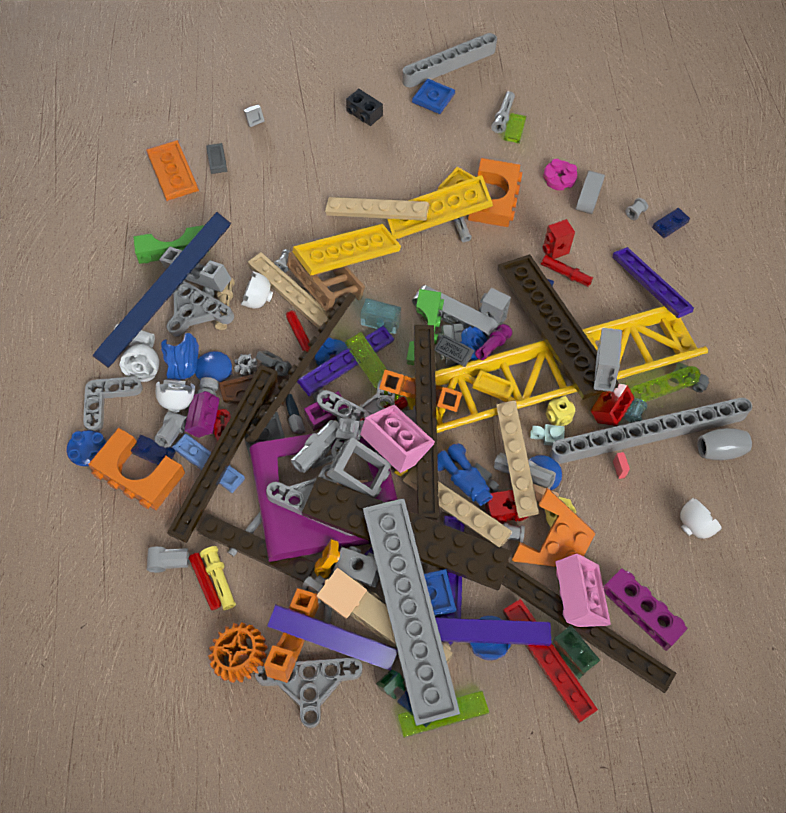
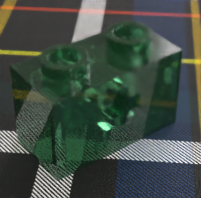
(575, 652)

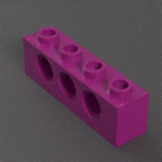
(646, 620)

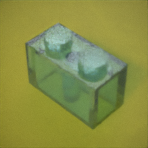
(376, 314)

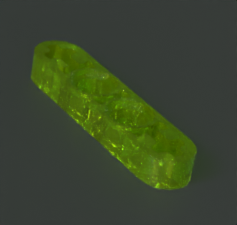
(663, 383)

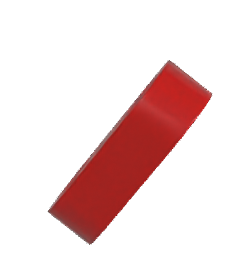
(218, 427)

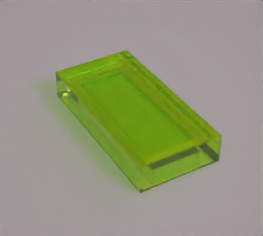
(515, 128)

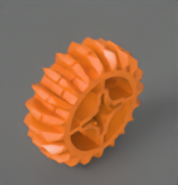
(241, 658)

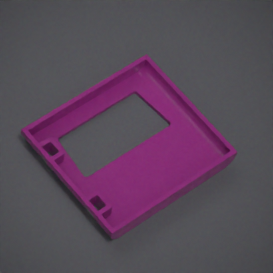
(286, 531)

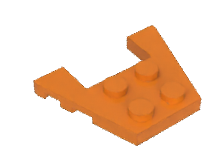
(566, 537)

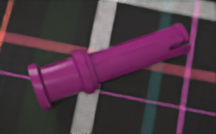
(497, 338)

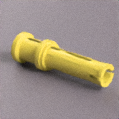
(215, 569)

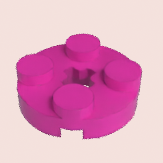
(557, 167)

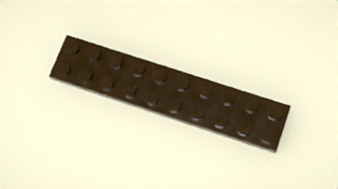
(553, 322)
(435, 542)

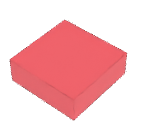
(621, 465)

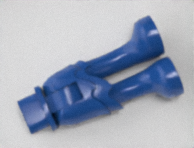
(469, 478)

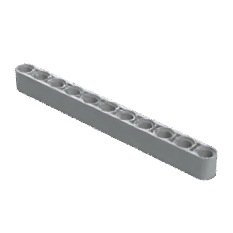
(658, 424)

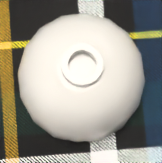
(257, 291)
(140, 362)
(174, 394)
(698, 520)

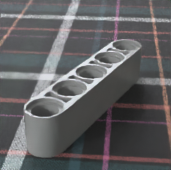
(459, 313)

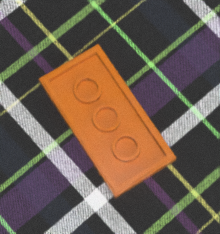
(172, 170)

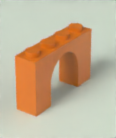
(505, 176)
(405, 386)
(149, 490)

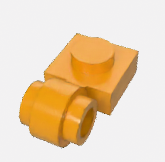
(329, 556)

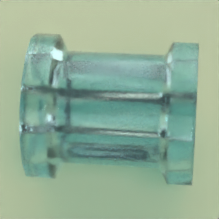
(636, 410)

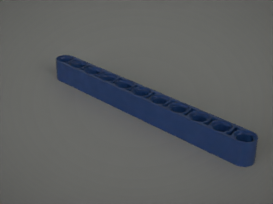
(161, 290)

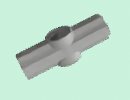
(315, 447)
(540, 476)

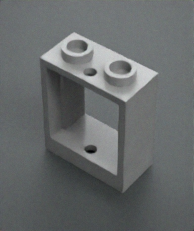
(608, 359)
(337, 474)

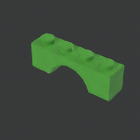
(150, 249)
(428, 306)

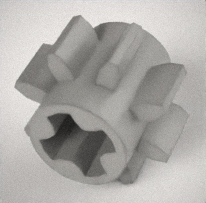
(245, 365)

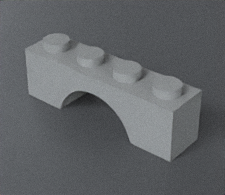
(212, 275)

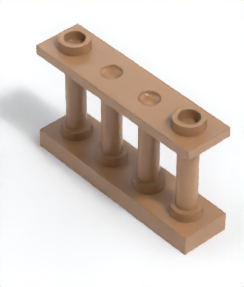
(319, 289)

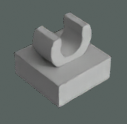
(254, 115)
(347, 429)
(314, 585)

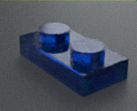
(671, 223)
(151, 451)

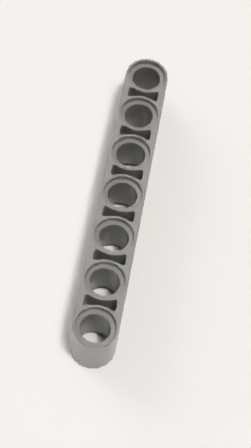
(449, 60)

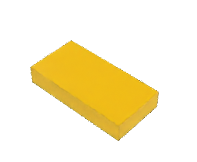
(493, 385)

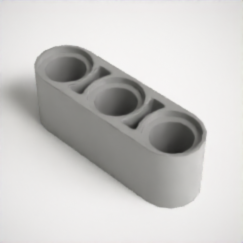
(590, 192)

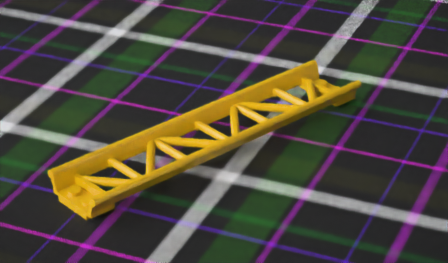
(676, 338)

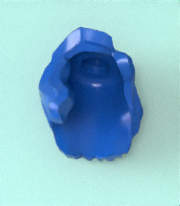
(181, 358)

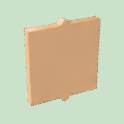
(341, 593)

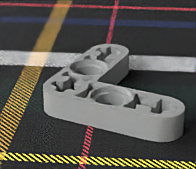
(99, 396)
(328, 407)

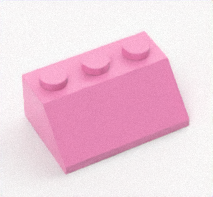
(396, 437)
(582, 592)

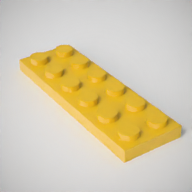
(446, 206)
(346, 249)

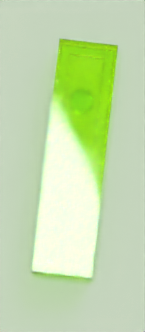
(367, 359)
(470, 707)

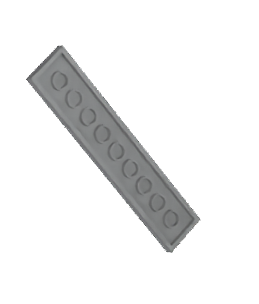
(411, 612)

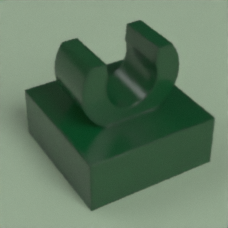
(390, 682)

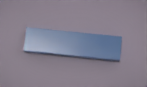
(198, 455)

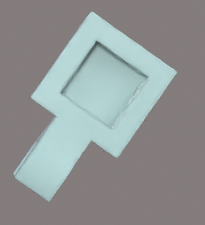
(549, 434)

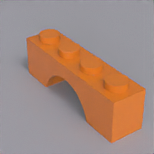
(286, 652)

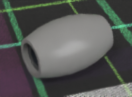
(724, 444)

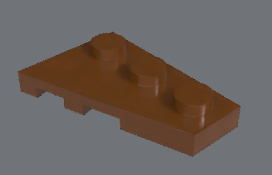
(234, 389)

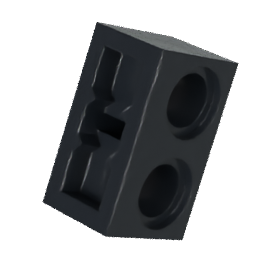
(364, 107)

